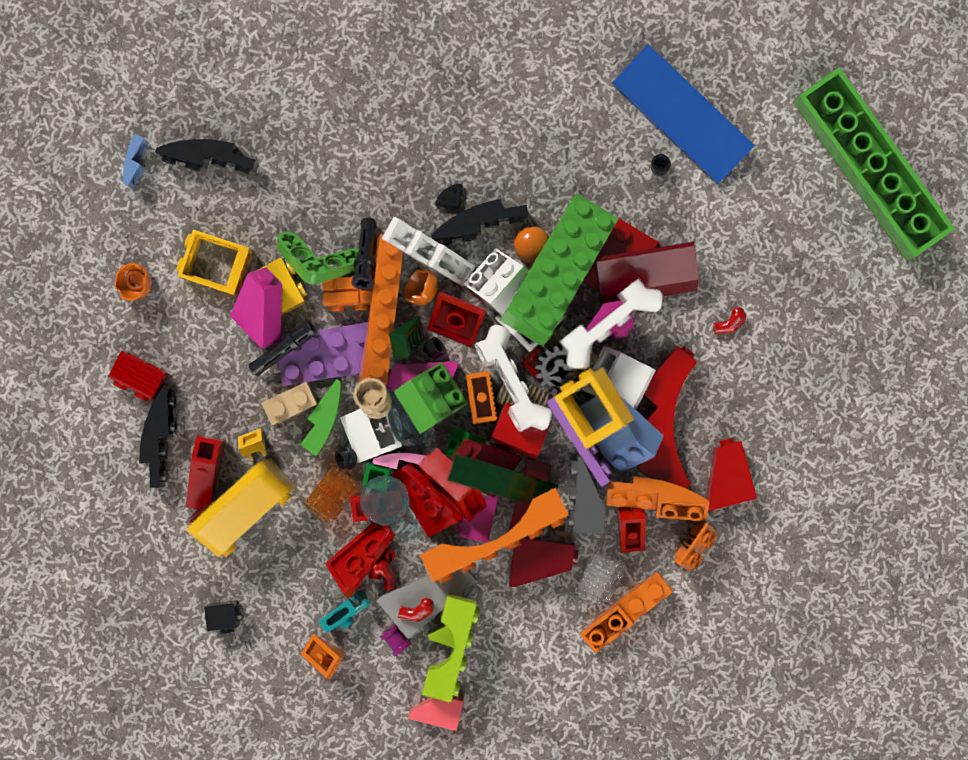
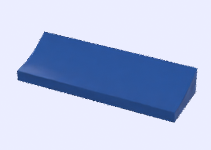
(683, 114)

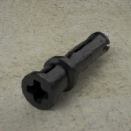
(364, 263)
(292, 341)

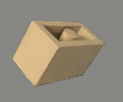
(290, 403)

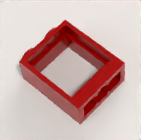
(465, 500)

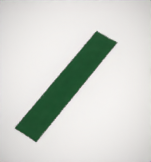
(497, 480)

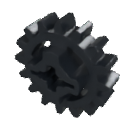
(553, 374)

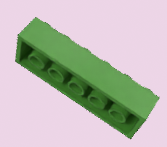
(559, 270)

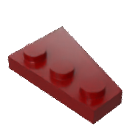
(621, 240)
(426, 502)
(359, 556)

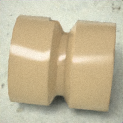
(373, 398)

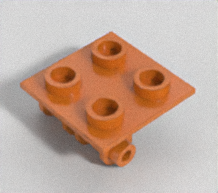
(692, 557)

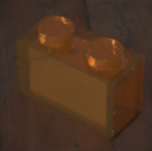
(331, 493)

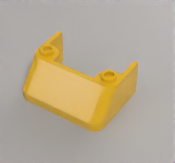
(242, 507)

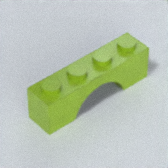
(442, 678)

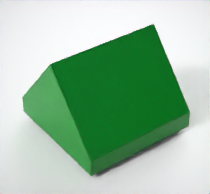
(373, 471)

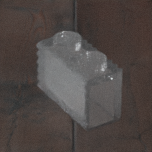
(599, 577)

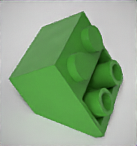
(430, 397)

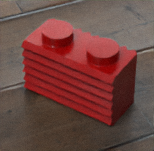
(137, 375)

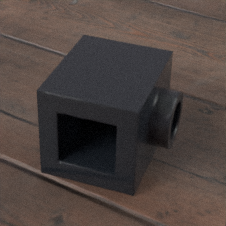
(223, 616)

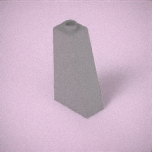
(423, 587)

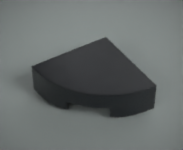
(450, 197)

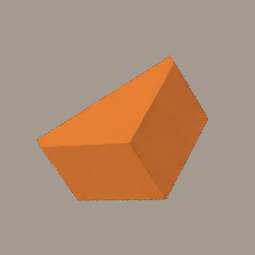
(322, 655)

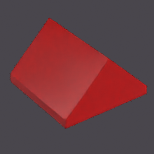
(456, 319)
(524, 443)

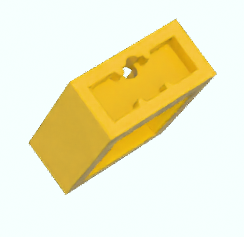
(238, 270)
(609, 397)

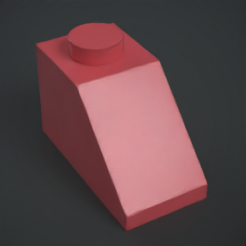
(438, 712)

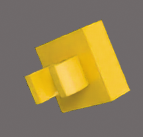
(251, 443)

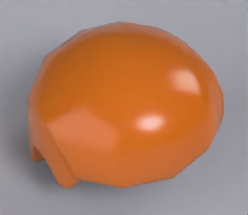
(529, 243)
(137, 274)
(412, 287)

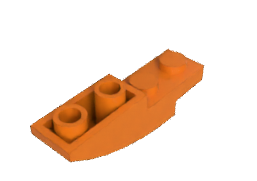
(664, 497)
(626, 611)

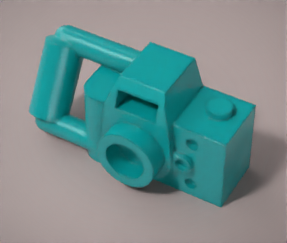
(343, 614)

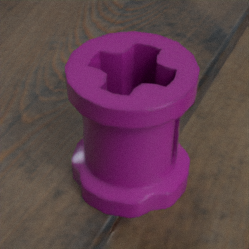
(395, 640)

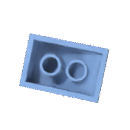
(628, 445)

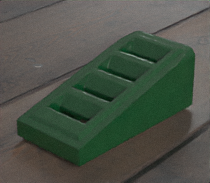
(407, 338)

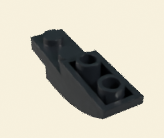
(198, 152)
(468, 222)
(158, 426)

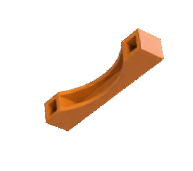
(382, 312)
(446, 558)

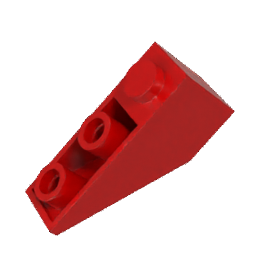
(204, 470)

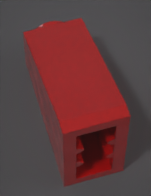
(729, 476)

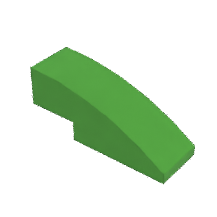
(324, 418)

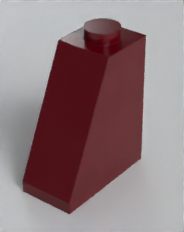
(488, 454)
(540, 559)

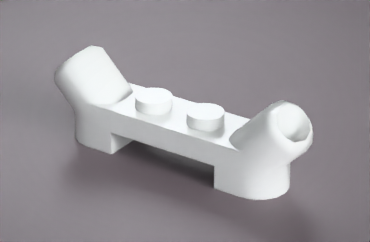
(633, 298)
(492, 352)

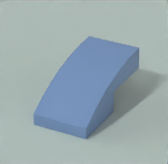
(132, 169)

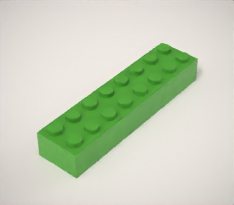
(873, 164)

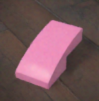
(393, 460)

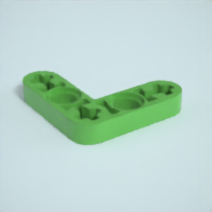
(314, 269)

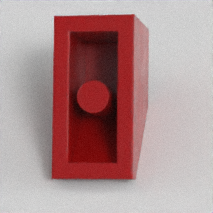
(631, 529)

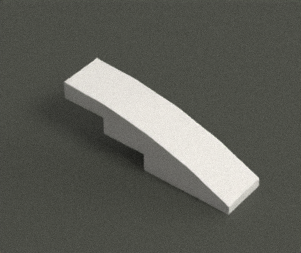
(428, 251)

